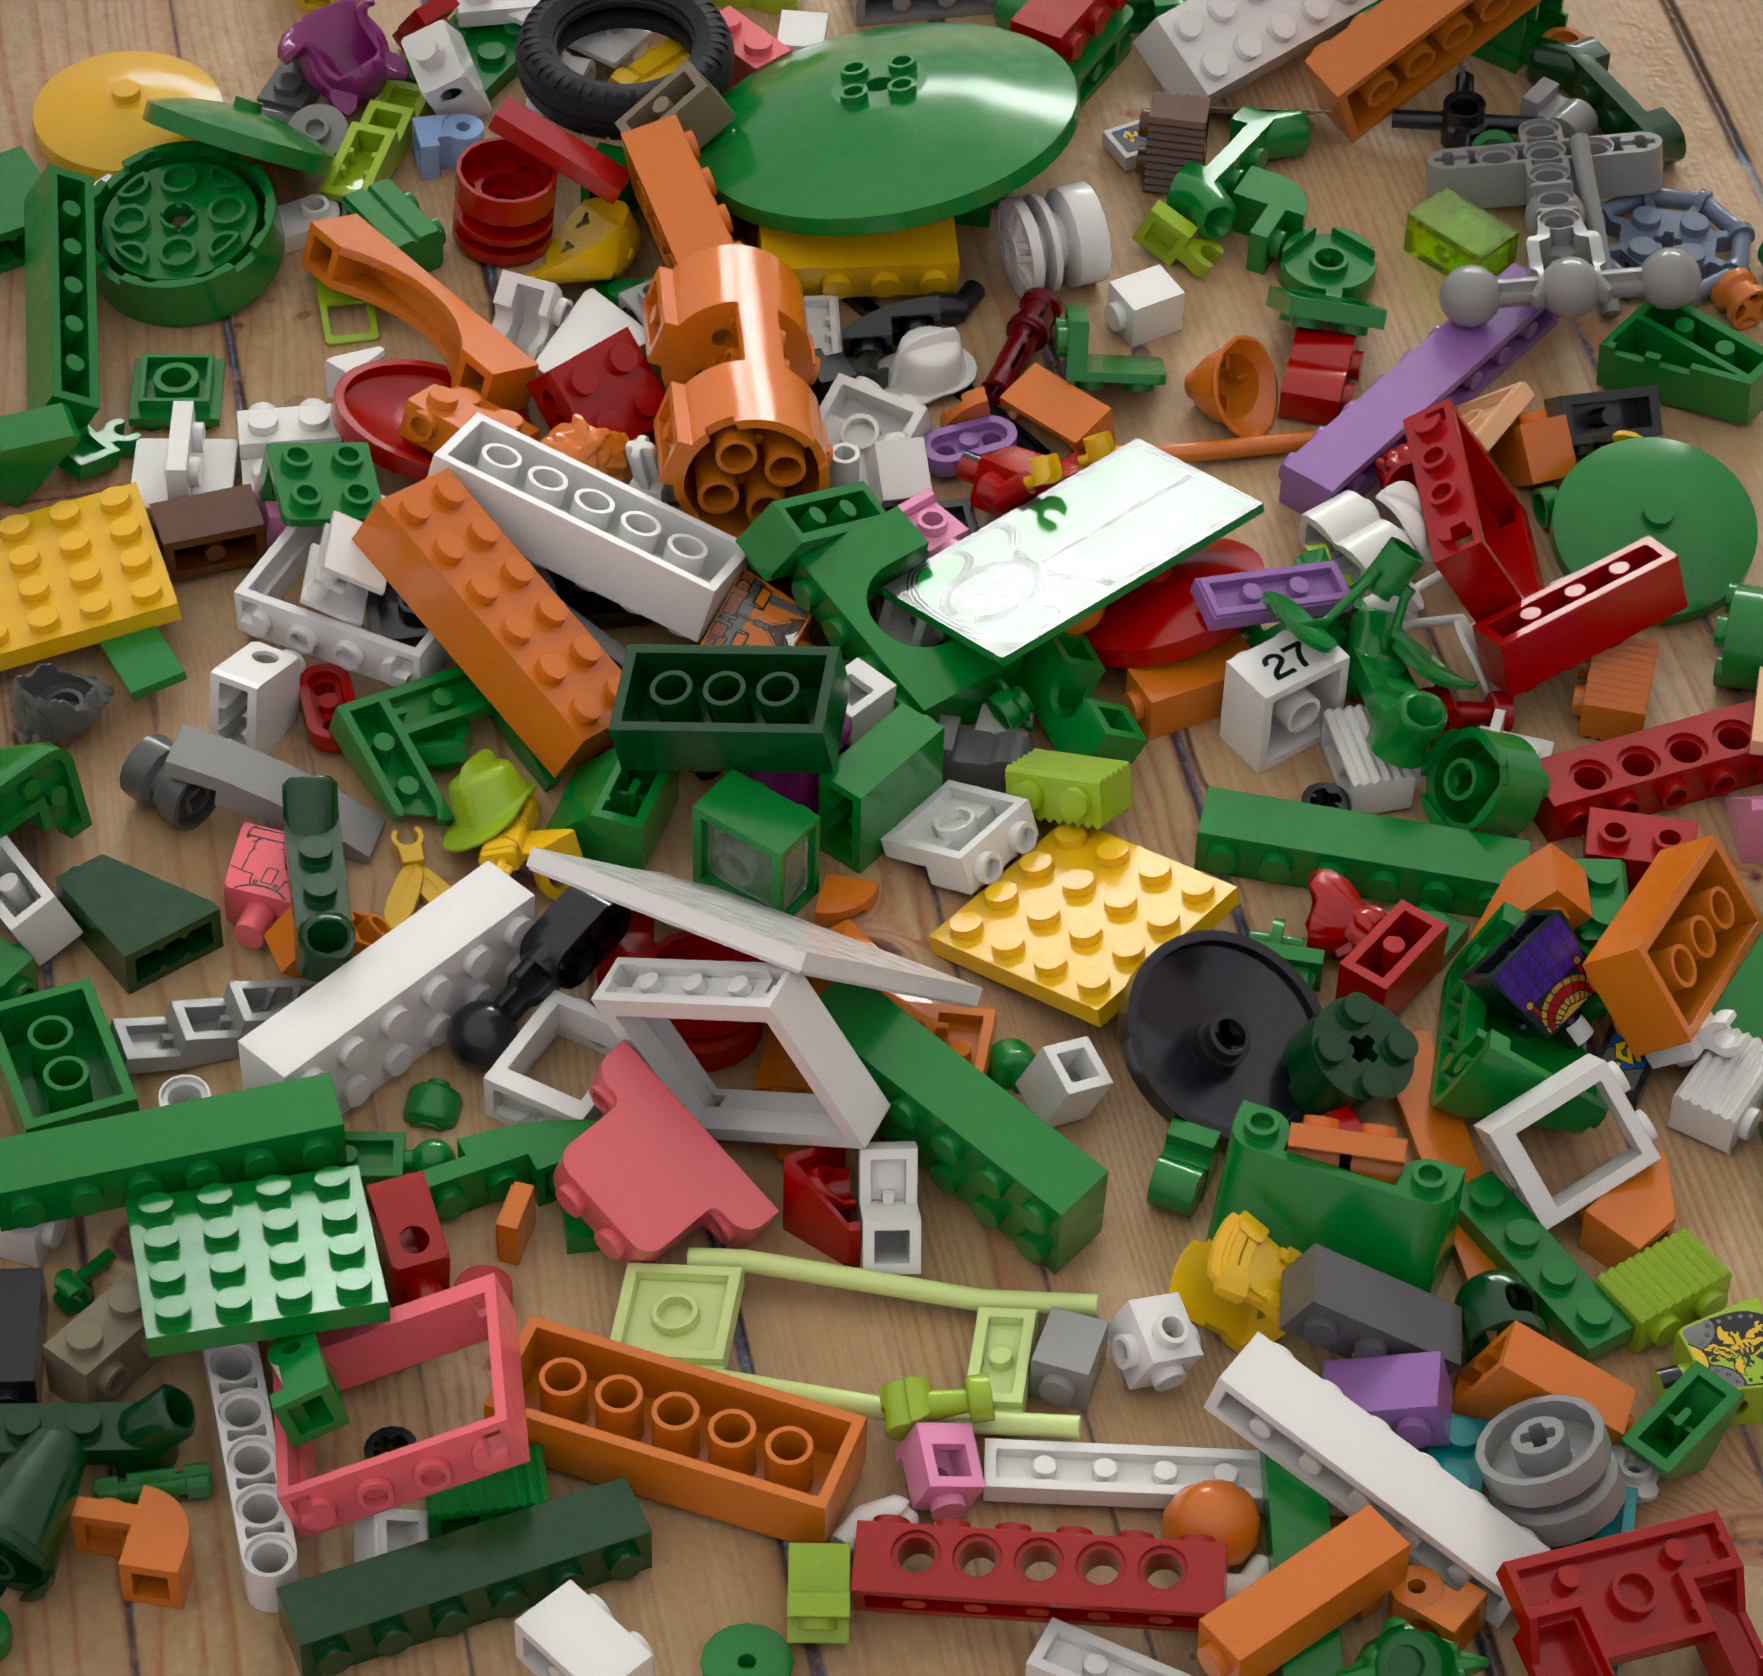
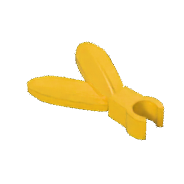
(413, 880)

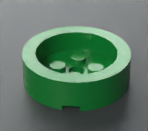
(207, 266)

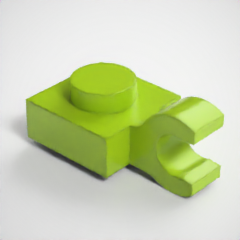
(1171, 238)

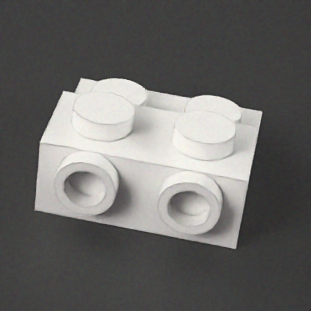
(861, 412)
(267, 424)
(964, 835)

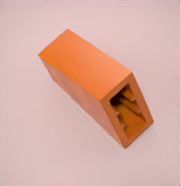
(1180, 692)
(1529, 1365)

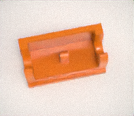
(1057, 407)

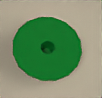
(746, 1651)

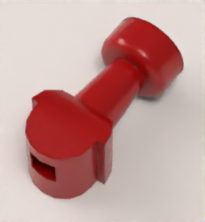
(1473, 712)

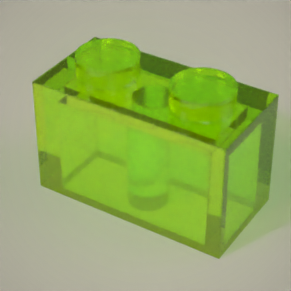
(1454, 233)

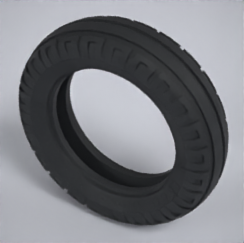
(595, 105)

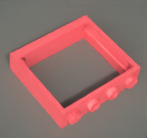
(412, 1336)

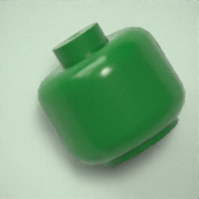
(1008, 1062)
(433, 1105)

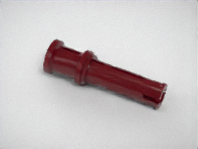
(1026, 334)

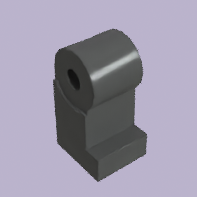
(979, 755)

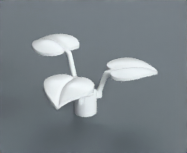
(1405, 503)

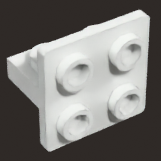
(184, 462)

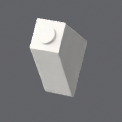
(586, 325)

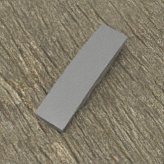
(253, 786)
(202, 1029)

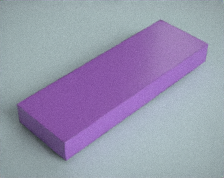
(1236, 597)

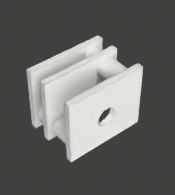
(337, 566)

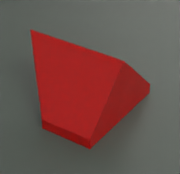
(820, 1203)

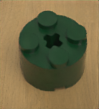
(1350, 1057)

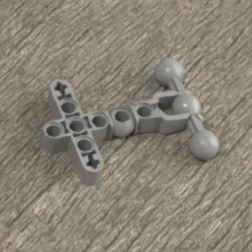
(1561, 255)

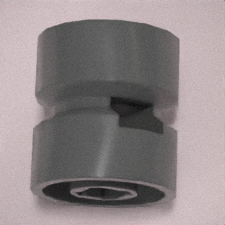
(176, 801)

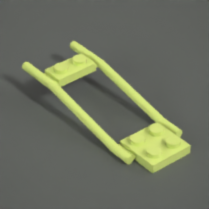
(695, 1309)

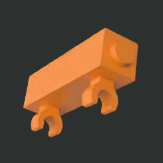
(1304, 1598)

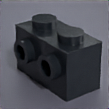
(1600, 414)

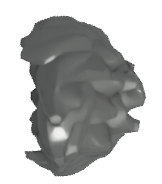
(56, 704)

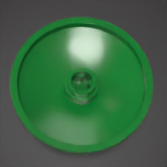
(240, 129)
(1665, 493)

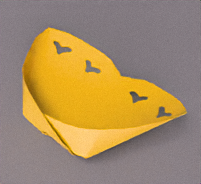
(601, 247)

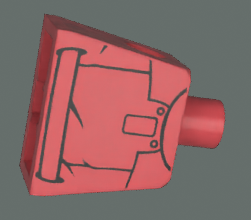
(256, 884)

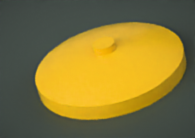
(95, 108)

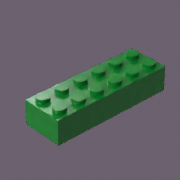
(973, 1132)

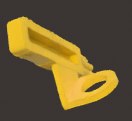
(515, 842)

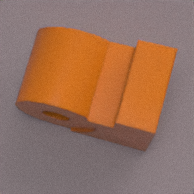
(1437, 1607)

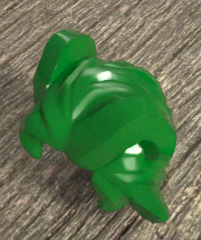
(1410, 1652)

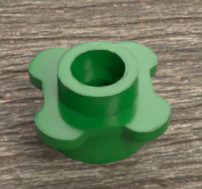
(1010, 706)

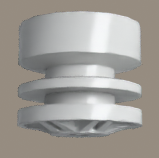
(1054, 239)

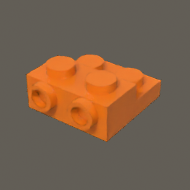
(441, 411)

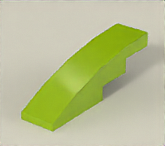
(377, 142)

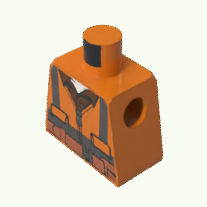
(758, 616)

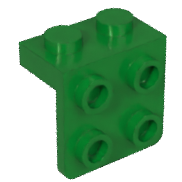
(1095, 370)
(317, 479)

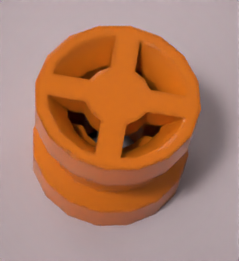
(1739, 297)

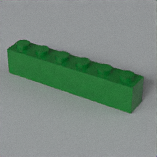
(61, 293)
(1377, 853)
(169, 1150)

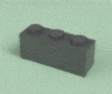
(1364, 1311)

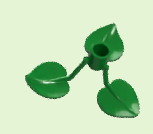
(1385, 578)

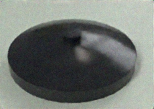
(1211, 1026)

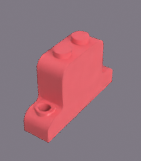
(653, 1171)

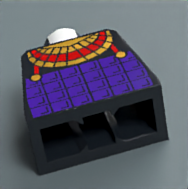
(1537, 979)

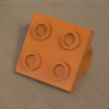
(1369, 1153)

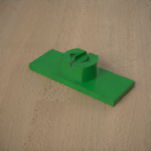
(143, 662)

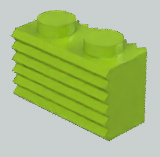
(1071, 786)
(1667, 1288)

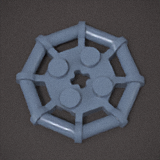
(1689, 230)

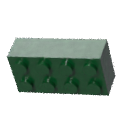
(730, 708)

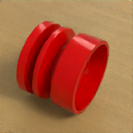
(503, 203)

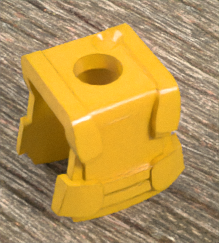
(1234, 1281)

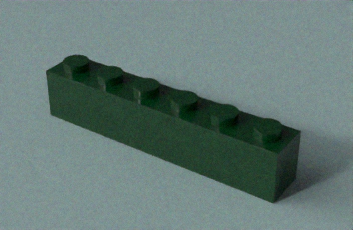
(463, 1578)

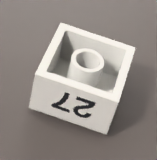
(1279, 698)

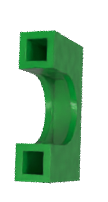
(841, 581)

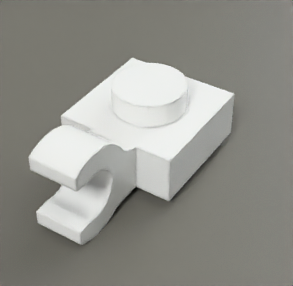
(1709, 1036)

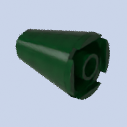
(36, 1508)

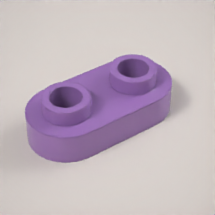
(979, 435)

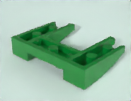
(380, 733)

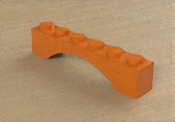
(364, 264)

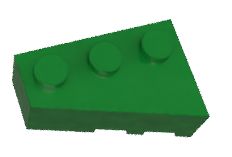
(1690, 359)

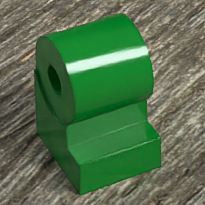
(1184, 1167)

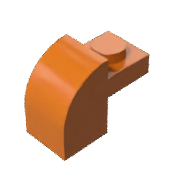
(147, 1538)

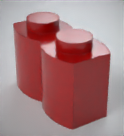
(1319, 375)

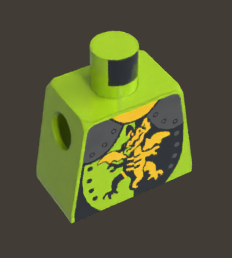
(1727, 1345)

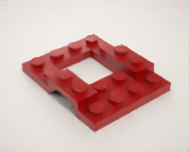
(1633, 1601)

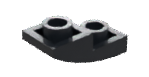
(876, 328)

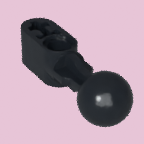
(554, 954)

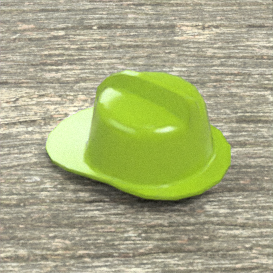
(484, 800)

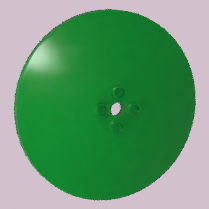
(891, 128)

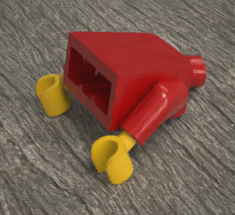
(1016, 475)

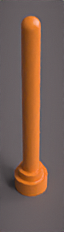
(1237, 447)

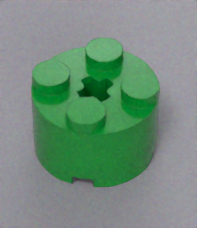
(1740, 637)
(1483, 781)

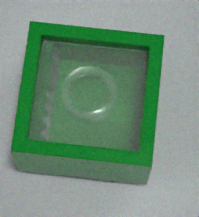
(756, 844)

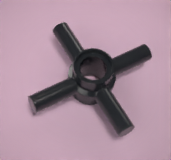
(1461, 117)

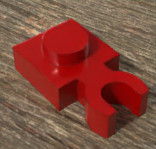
(423, 16)

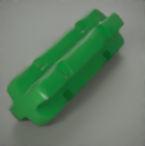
(194, 1481)

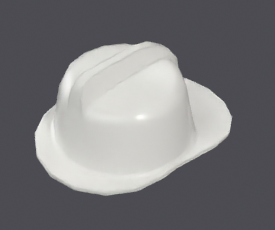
(929, 364)

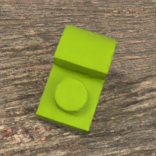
(818, 1593)

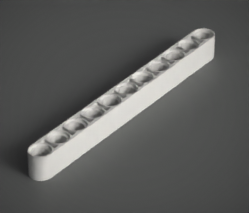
(246, 1443)

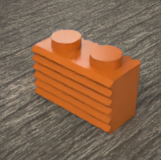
(1615, 690)

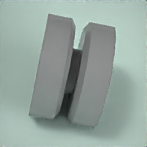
(1552, 1468)

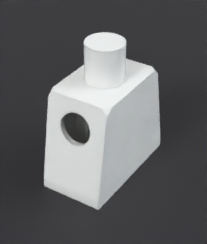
(443, 63)
(256, 695)

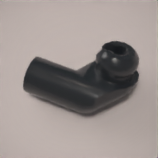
(958, 306)

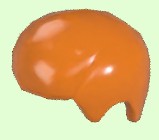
(1215, 1510)

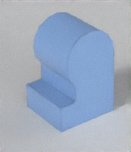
(441, 140)

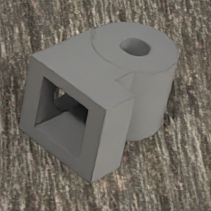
(1572, 114)

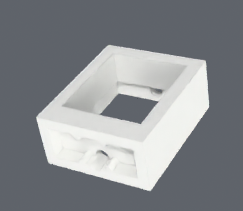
(521, 1100)
(1500, 1139)

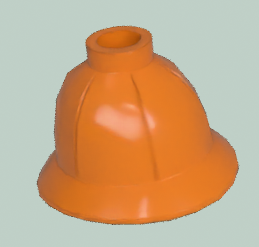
(1236, 387)

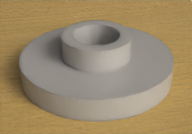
(322, 124)

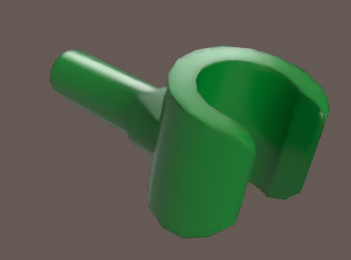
(73, 1287)

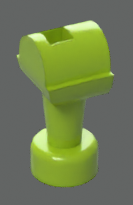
(913, 1401)

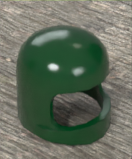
(1492, 1304)

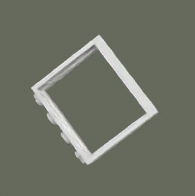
(319, 636)
(646, 992)

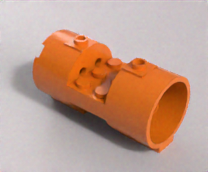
(736, 378)

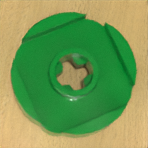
(1308, 258)

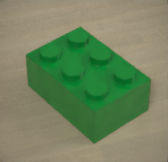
(60, 1060)

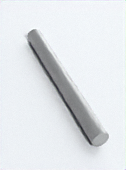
(1590, 198)

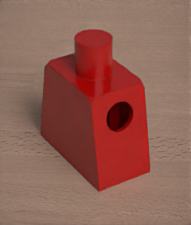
(408, 1238)

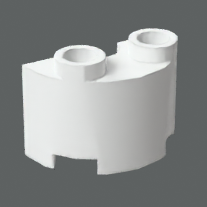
(529, 311)

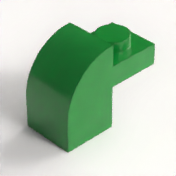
(1269, 212)

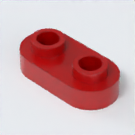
(320, 692)

